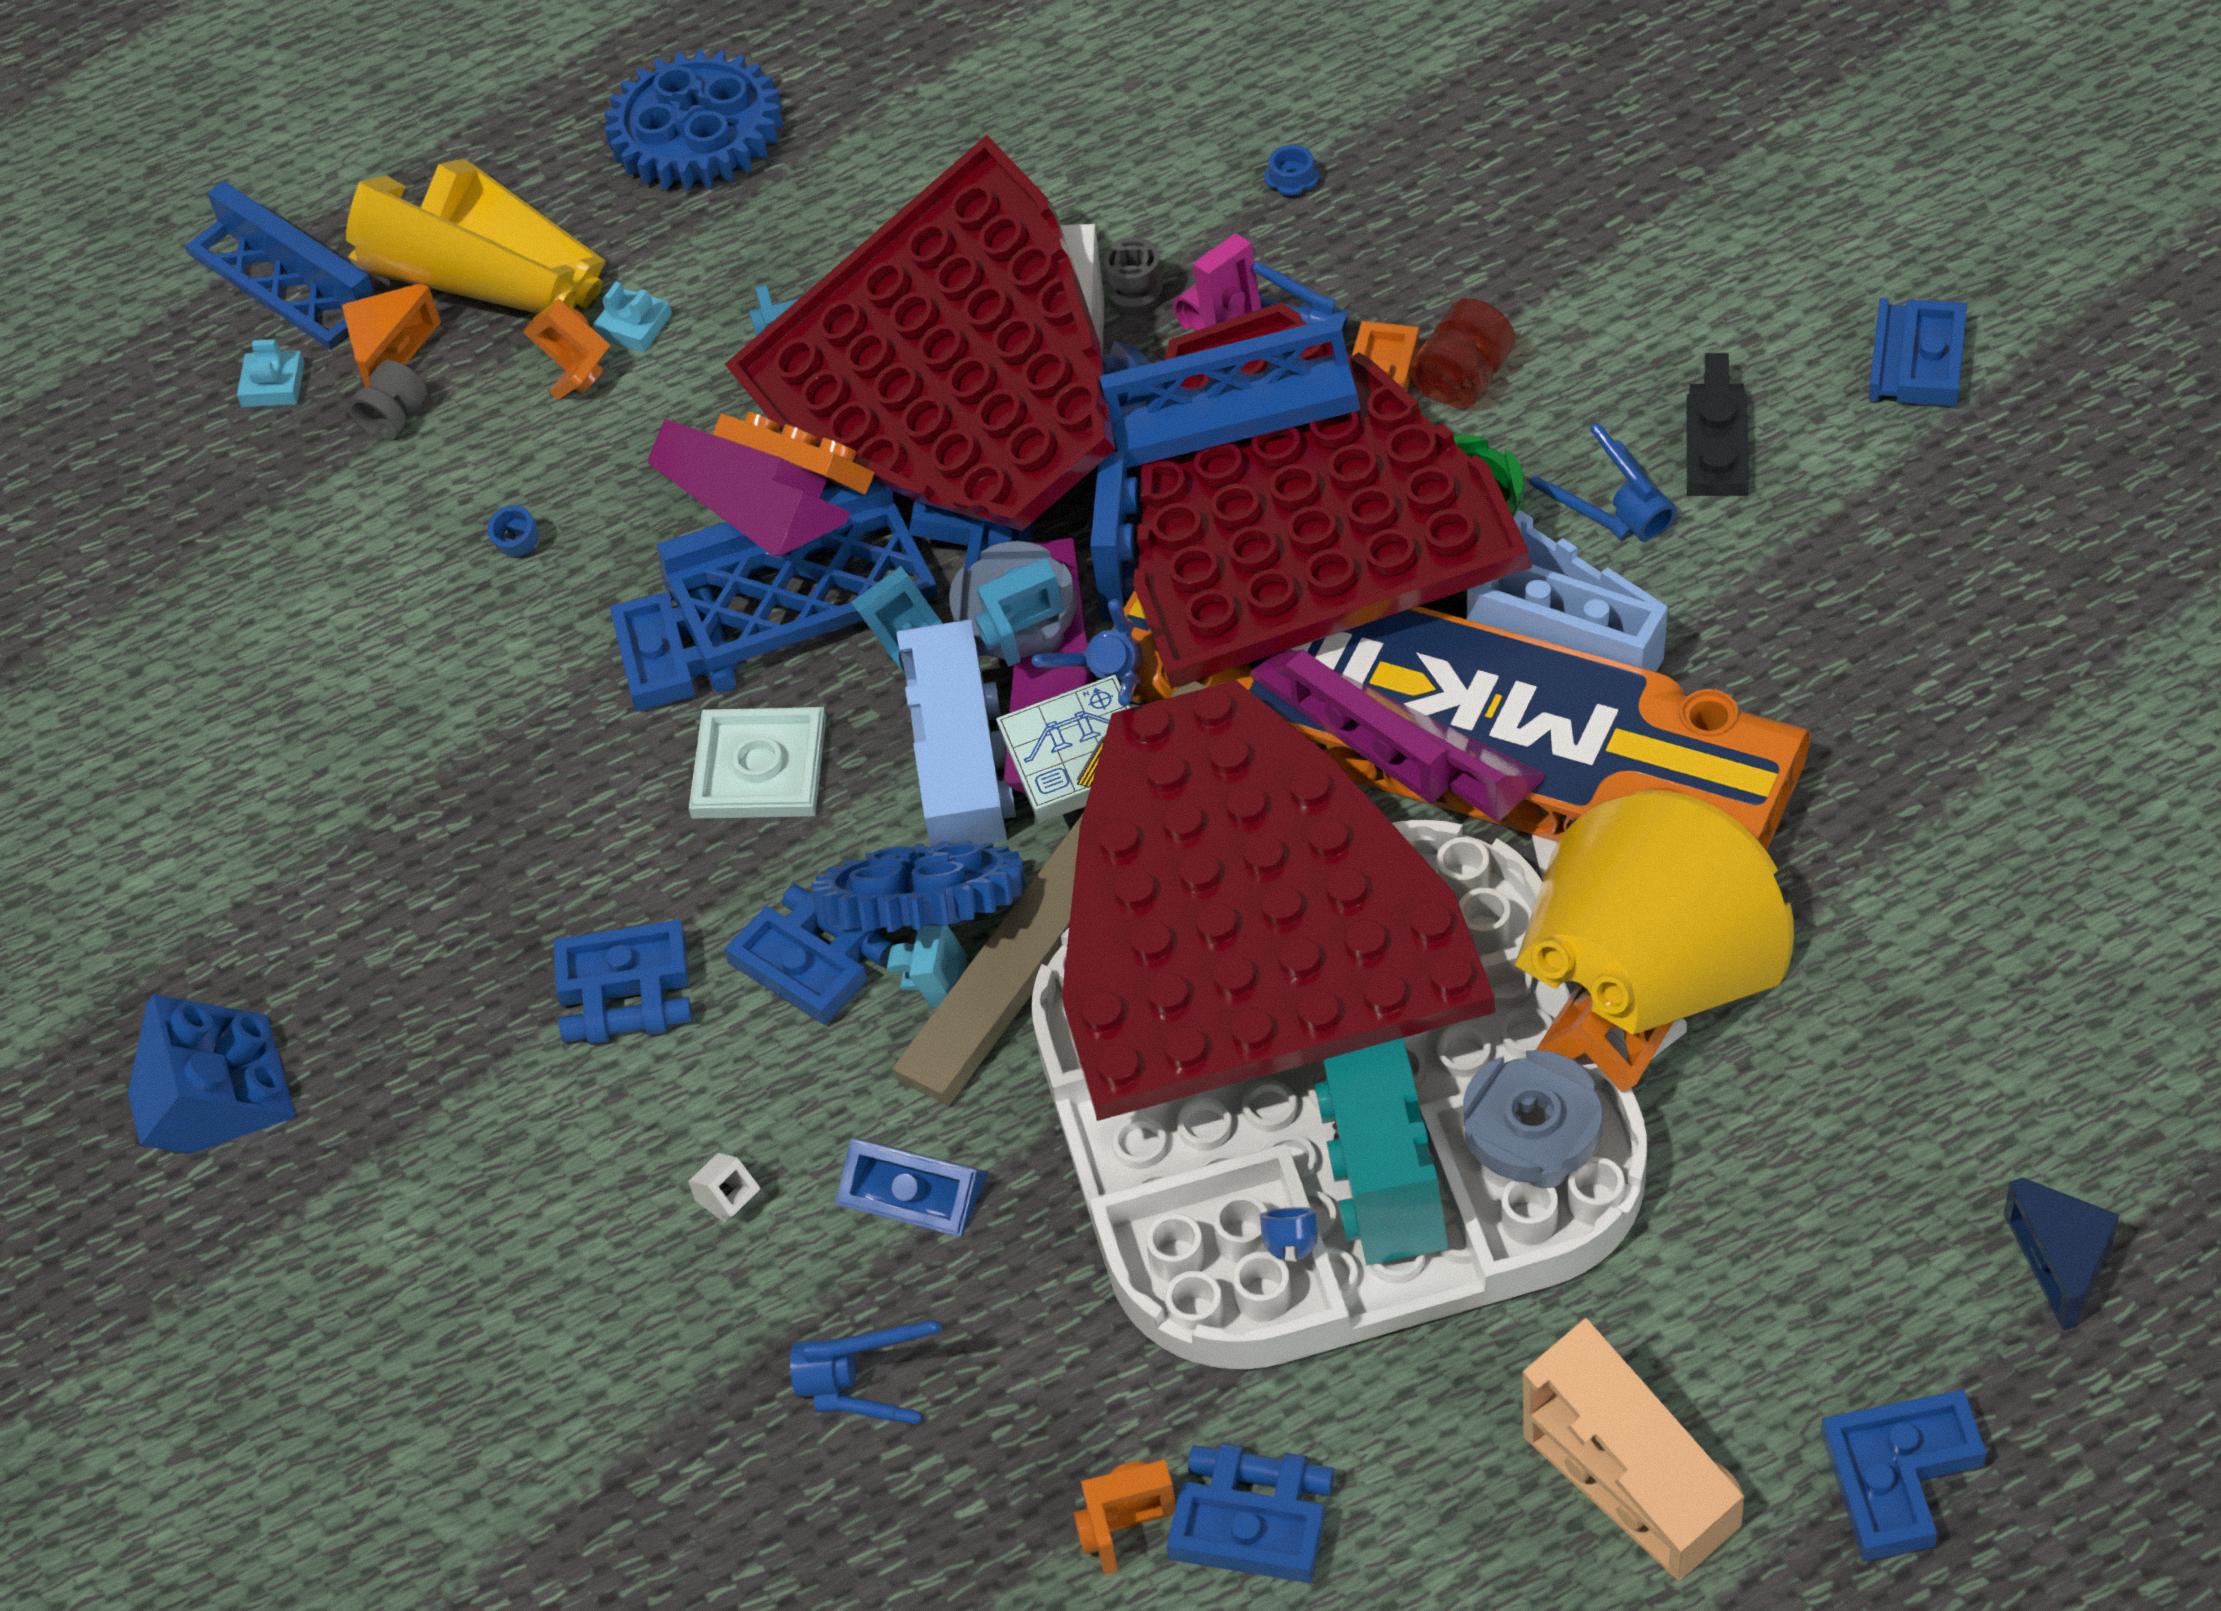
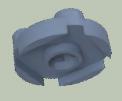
(994, 563)
(1538, 1152)

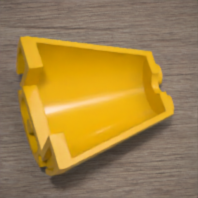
(470, 242)
(1659, 911)

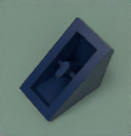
(2062, 1242)

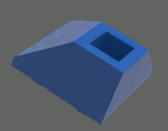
(204, 1076)

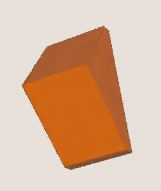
(390, 326)

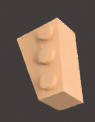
(1628, 1451)

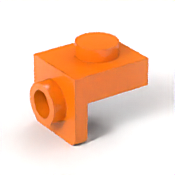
(571, 343)
(1120, 1500)

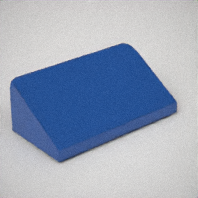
(909, 1186)

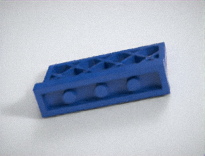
(726, 557)

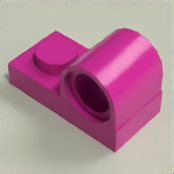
(1223, 286)

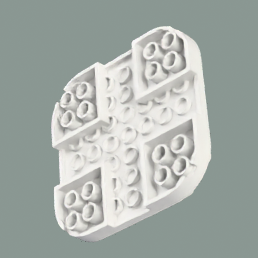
(1187, 1179)

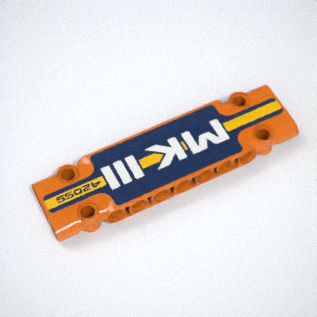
(1572, 715)

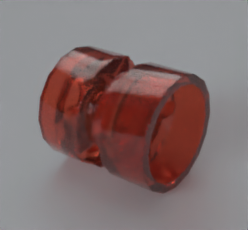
(1463, 353)

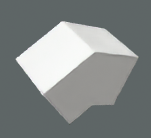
(708, 1179)

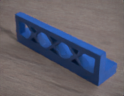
(289, 251)
(1231, 402)

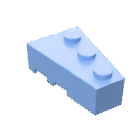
(1573, 604)
(954, 736)

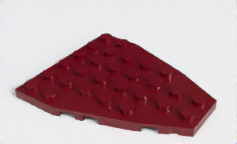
(949, 351)
(1310, 522)
(1245, 909)

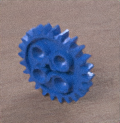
(693, 119)
(918, 886)

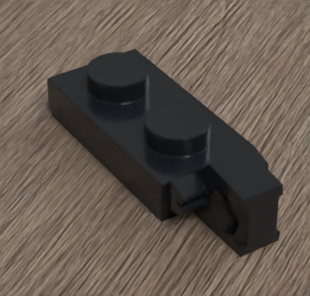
(1716, 433)

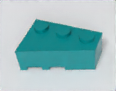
(1382, 1154)

